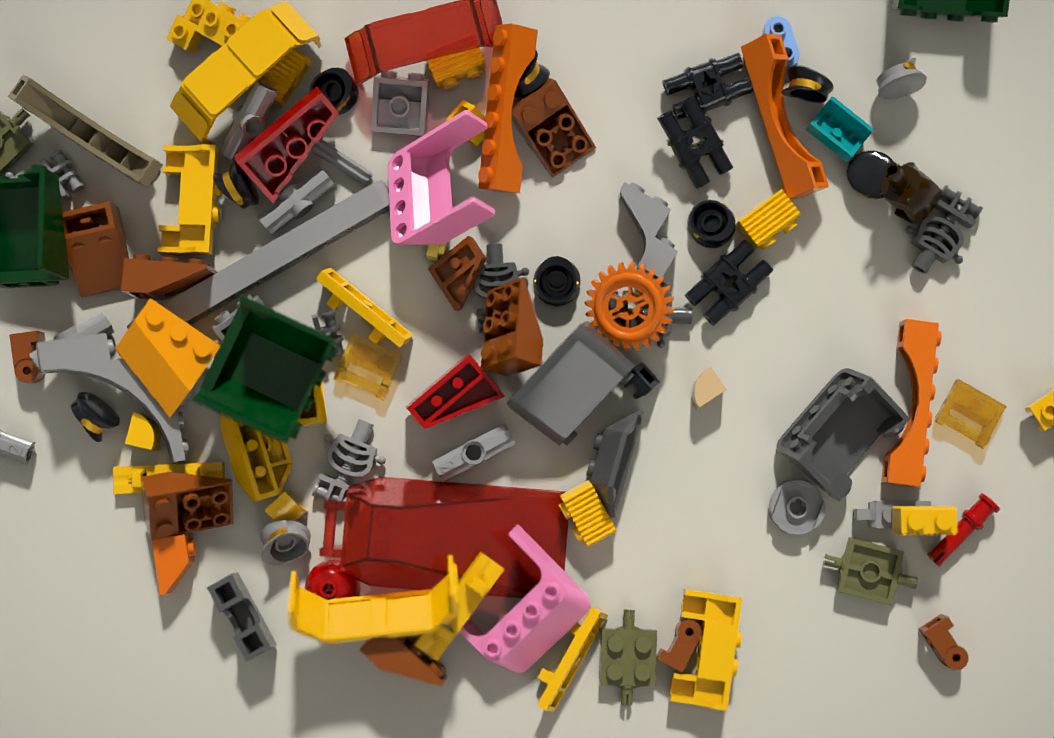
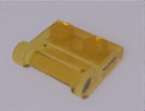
(371, 358)
(973, 405)

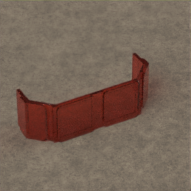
(421, 36)

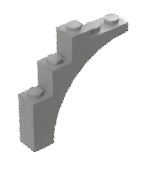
(91, 357)

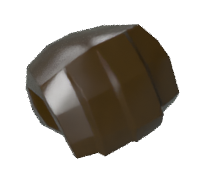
(909, 191)

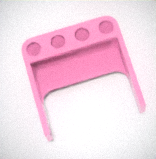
(422, 186)
(537, 619)

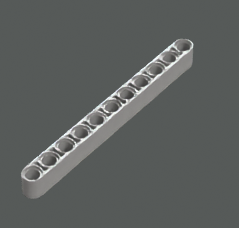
(280, 254)

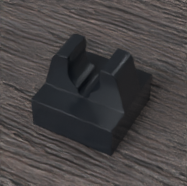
(643, 380)

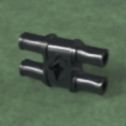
(711, 73)
(708, 145)
(728, 268)

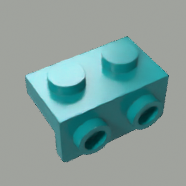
(839, 129)

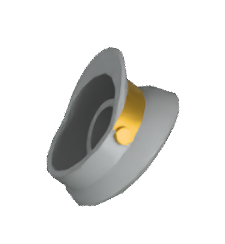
(901, 80)
(284, 542)

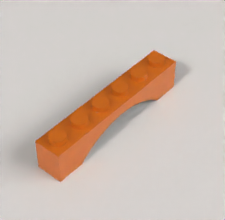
(512, 52)
(766, 65)
(917, 347)

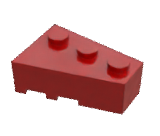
(454, 393)

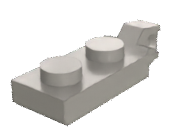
(880, 512)

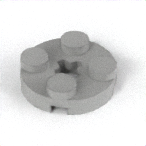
(803, 521)

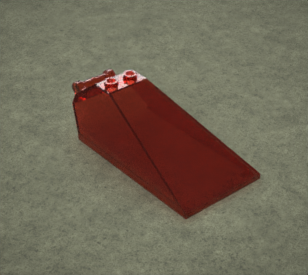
(406, 528)

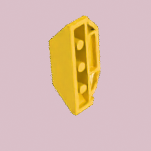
(257, 459)

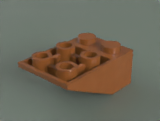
(551, 127)
(95, 247)
(161, 279)
(511, 331)
(185, 503)
(403, 658)

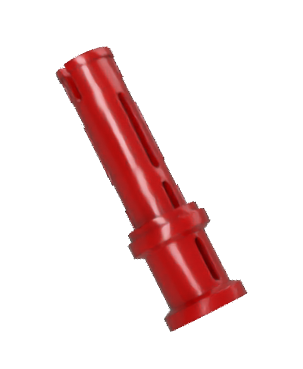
(972, 520)

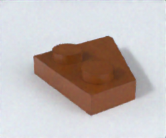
(458, 271)

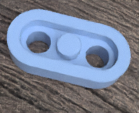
(787, 37)

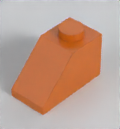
(172, 560)

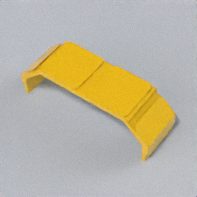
(239, 65)
(374, 615)

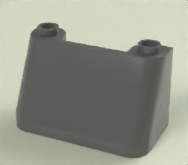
(571, 384)
(840, 429)

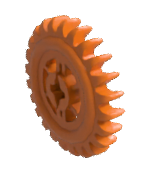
(652, 294)

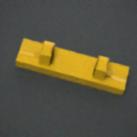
(346, 293)
(128, 478)
(472, 589)
(561, 679)

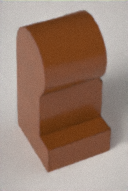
(21, 346)
(684, 643)
(943, 643)

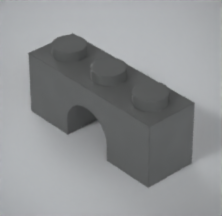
(249, 627)

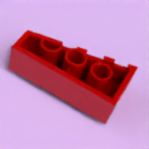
(286, 143)

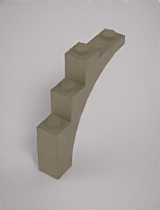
(85, 132)

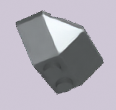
(613, 460)

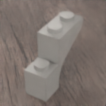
(649, 217)

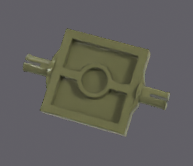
(12, 140)
(870, 571)
(628, 657)

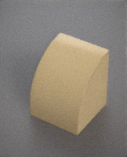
(706, 388)

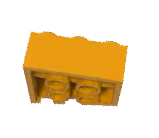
(165, 354)

